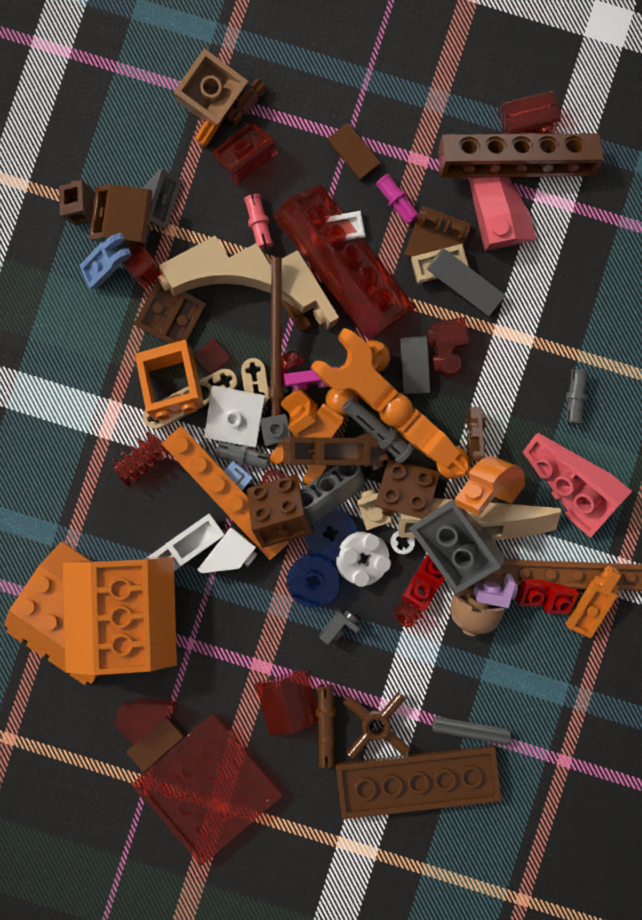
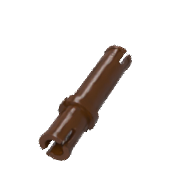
(326, 714)

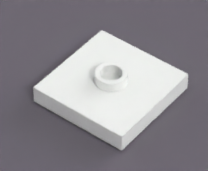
(234, 416)

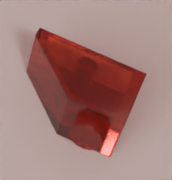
(142, 266)
(141, 716)

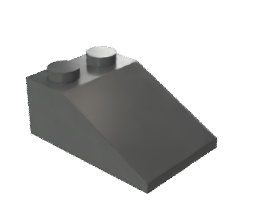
(458, 546)

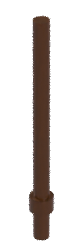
(276, 391)

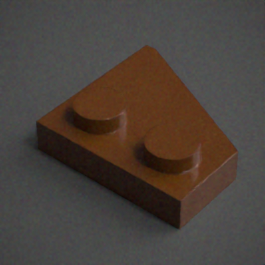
(475, 427)

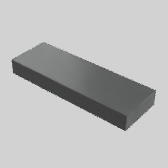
(465, 281)

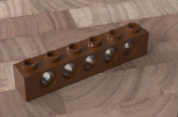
(519, 155)

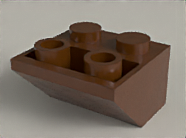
(121, 211)

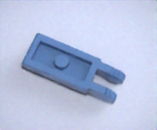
(104, 261)

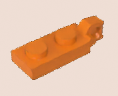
(595, 603)

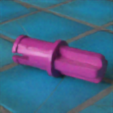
(397, 199)

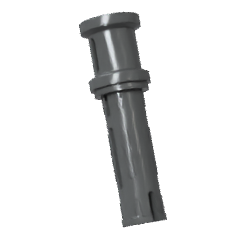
(386, 436)

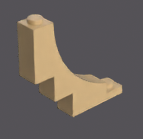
(210, 265)

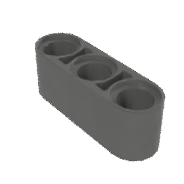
(331, 490)

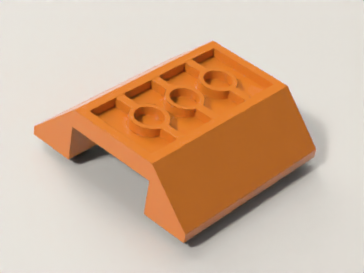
(119, 616)

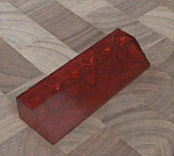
(345, 267)

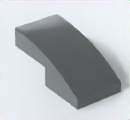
(414, 365)

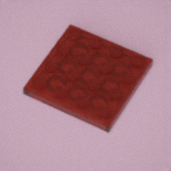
(207, 788)

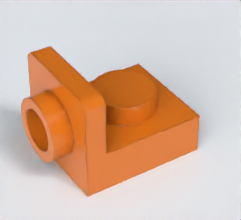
(301, 410)

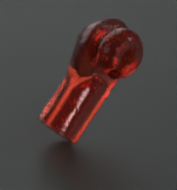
(290, 359)

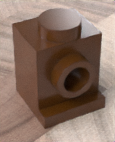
(76, 202)

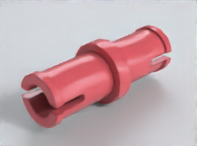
(258, 221)

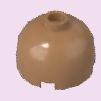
(474, 616)

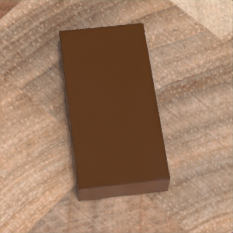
(353, 151)
(155, 743)

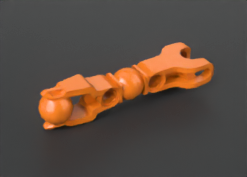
(393, 407)

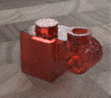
(445, 337)

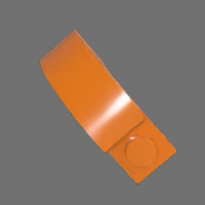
(490, 479)

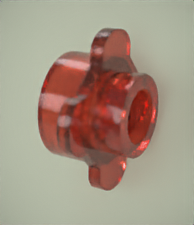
(407, 614)

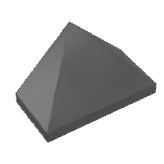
(164, 195)

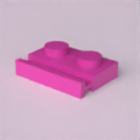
(303, 379)

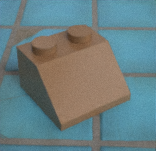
(209, 88)

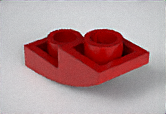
(423, 585)
(552, 596)

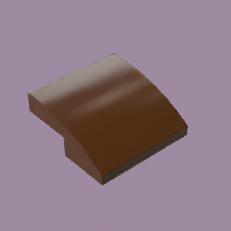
(167, 315)

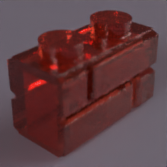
(530, 114)

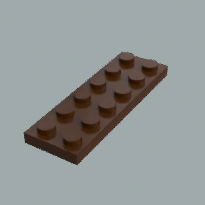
(418, 782)

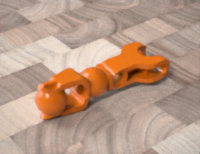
(331, 416)

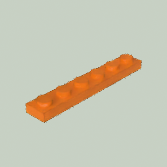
(215, 483)

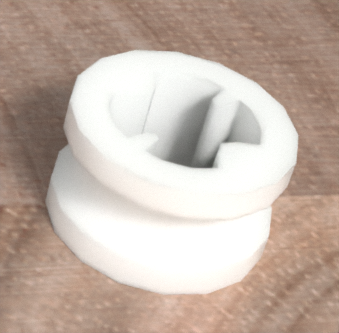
(394, 543)

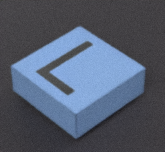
(238, 475)

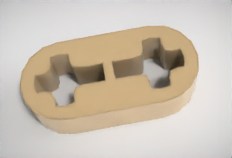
(261, 378)

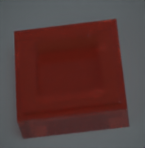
(212, 356)

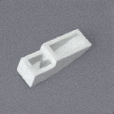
(190, 542)

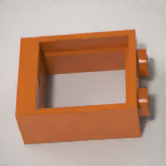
(164, 357)

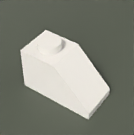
(230, 553)

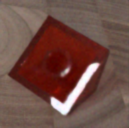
(245, 152)
(287, 702)

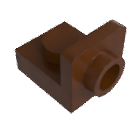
(377, 455)

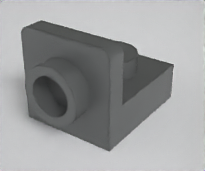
(274, 429)
(335, 629)

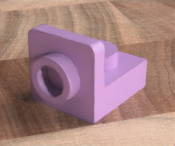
(494, 594)

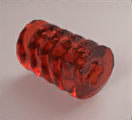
(139, 458)

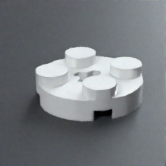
(376, 564)

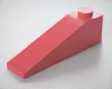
(501, 213)
(581, 486)

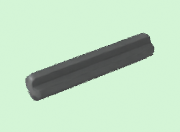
(471, 730)

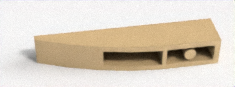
(499, 520)

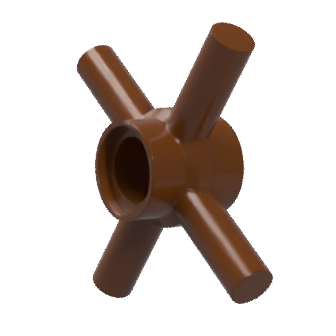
(384, 732)

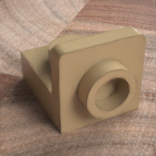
(371, 515)

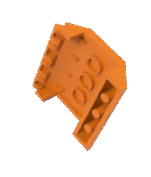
(40, 610)

